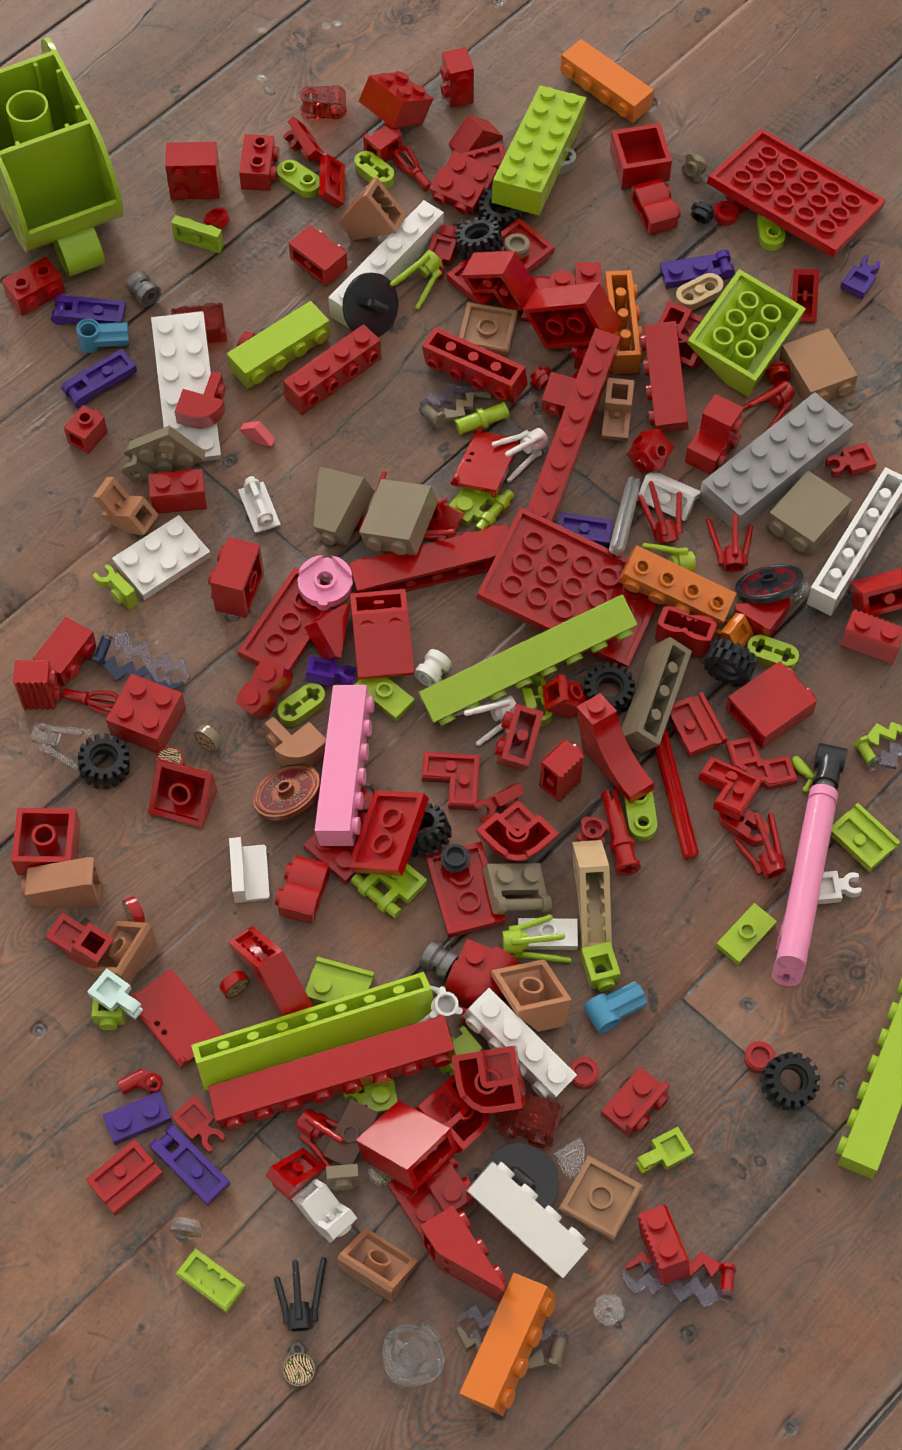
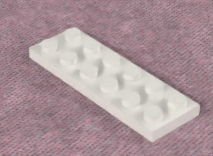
(181, 365)

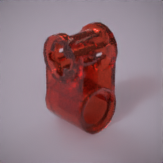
(325, 102)

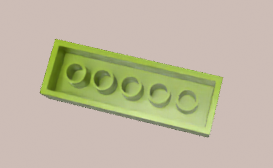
(538, 150)

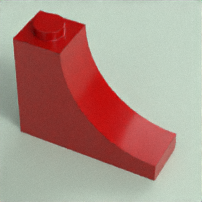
(609, 750)
(271, 971)

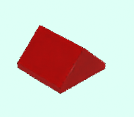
(182, 793)

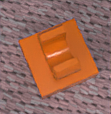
(736, 629)

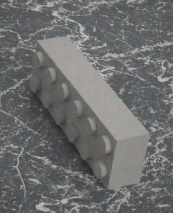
(775, 461)

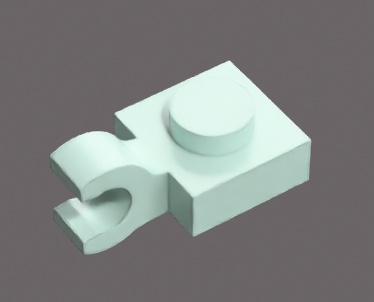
(113, 992)

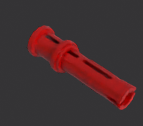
(621, 844)

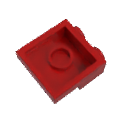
(462, 183)
(434, 1195)

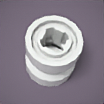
(432, 669)

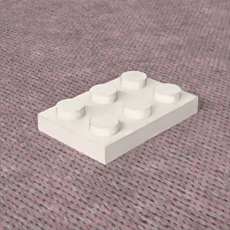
(161, 557)

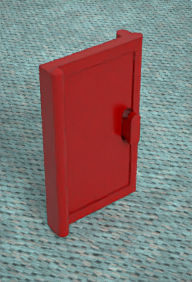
(484, 466)
(179, 1015)

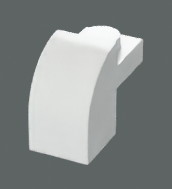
(324, 1210)

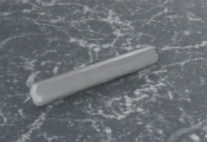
(625, 516)

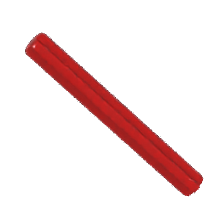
(676, 798)

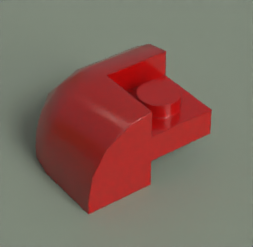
(686, 325)
(517, 834)
(472, 972)
(490, 1079)
(452, 1111)

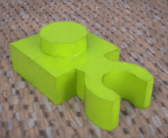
(376, 1097)

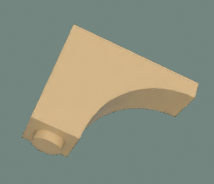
(593, 892)

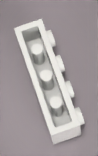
(504, 1028)
(527, 1219)

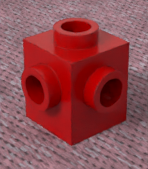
(650, 450)

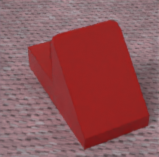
(294, 1173)

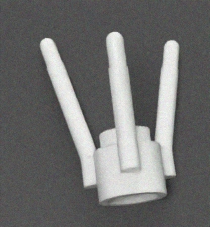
(530, 442)
(497, 711)
(444, 1004)

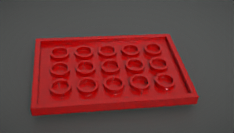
(796, 192)
(555, 575)

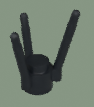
(299, 1315)

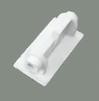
(258, 505)

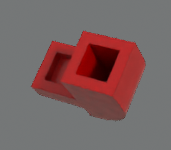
(202, 409)
(82, 943)

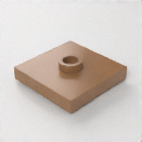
(489, 327)
(600, 1198)

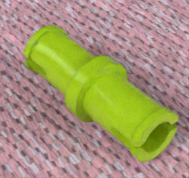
(482, 418)

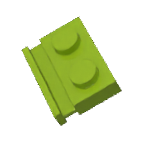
(864, 837)
(336, 980)

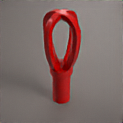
(417, 172)
(87, 698)

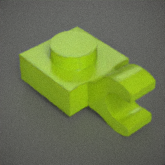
(121, 590)
(668, 1149)

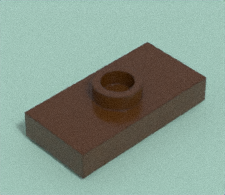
(353, 1123)

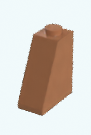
(372, 213)
(63, 884)

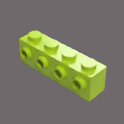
(279, 344)

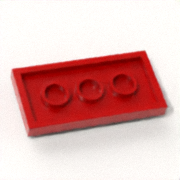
(539, 252)
(281, 627)

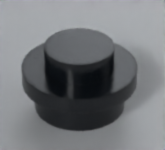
(702, 212)
(455, 858)

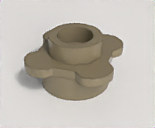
(694, 166)

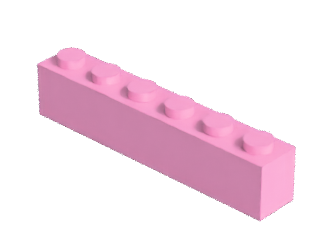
(343, 766)

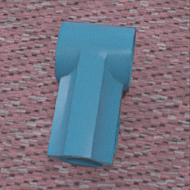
(94, 336)
(608, 1010)

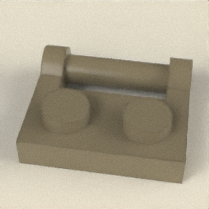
(516, 880)

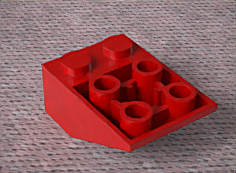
(381, 634)
(460, 1255)

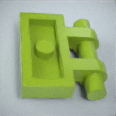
(474, 501)
(402, 887)

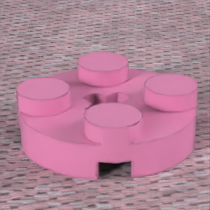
(320, 595)

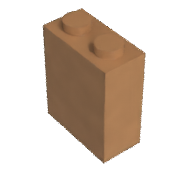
(819, 366)

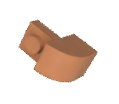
(617, 409)
(124, 511)
(302, 747)

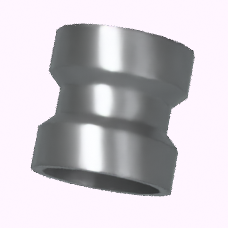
(140, 285)
(438, 958)

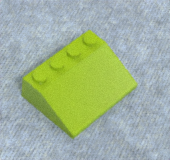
(745, 331)

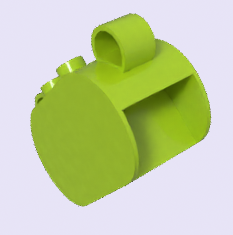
(53, 163)

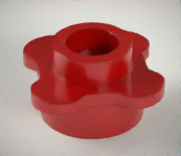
(592, 823)

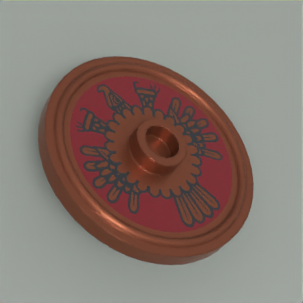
(287, 792)

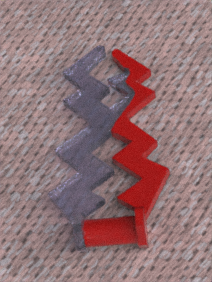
(705, 1296)

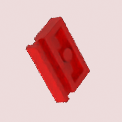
(696, 725)
(124, 1177)

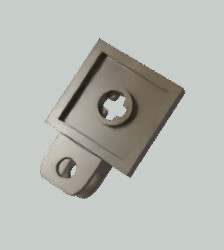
(160, 451)

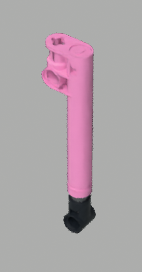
(809, 867)

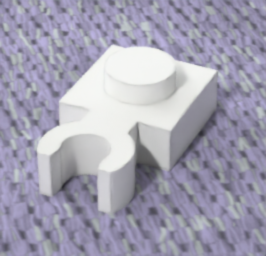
(833, 887)

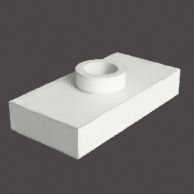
(555, 926)

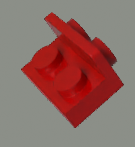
(635, 1102)

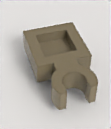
(343, 1177)

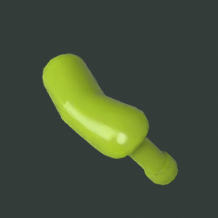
(804, 770)

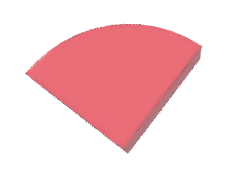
(258, 433)

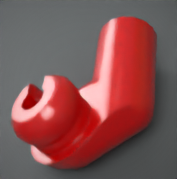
(141, 1079)

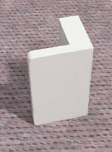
(667, 492)
(249, 872)

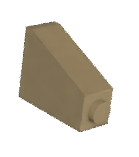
(339, 504)

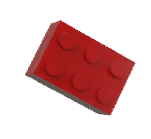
(570, 314)

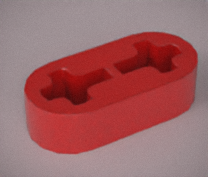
(743, 827)

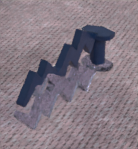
(150, 665)

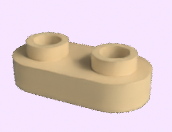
(696, 291)

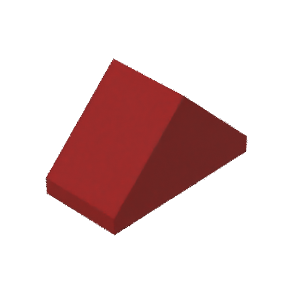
(474, 134)
(804, 291)
(764, 617)
(329, 632)

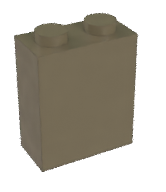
(808, 513)
(398, 517)

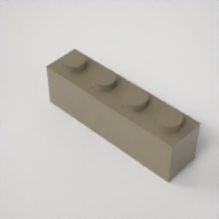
(655, 694)

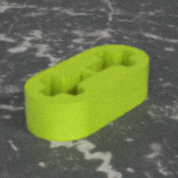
(375, 169)
(773, 651)
(531, 701)
(301, 705)

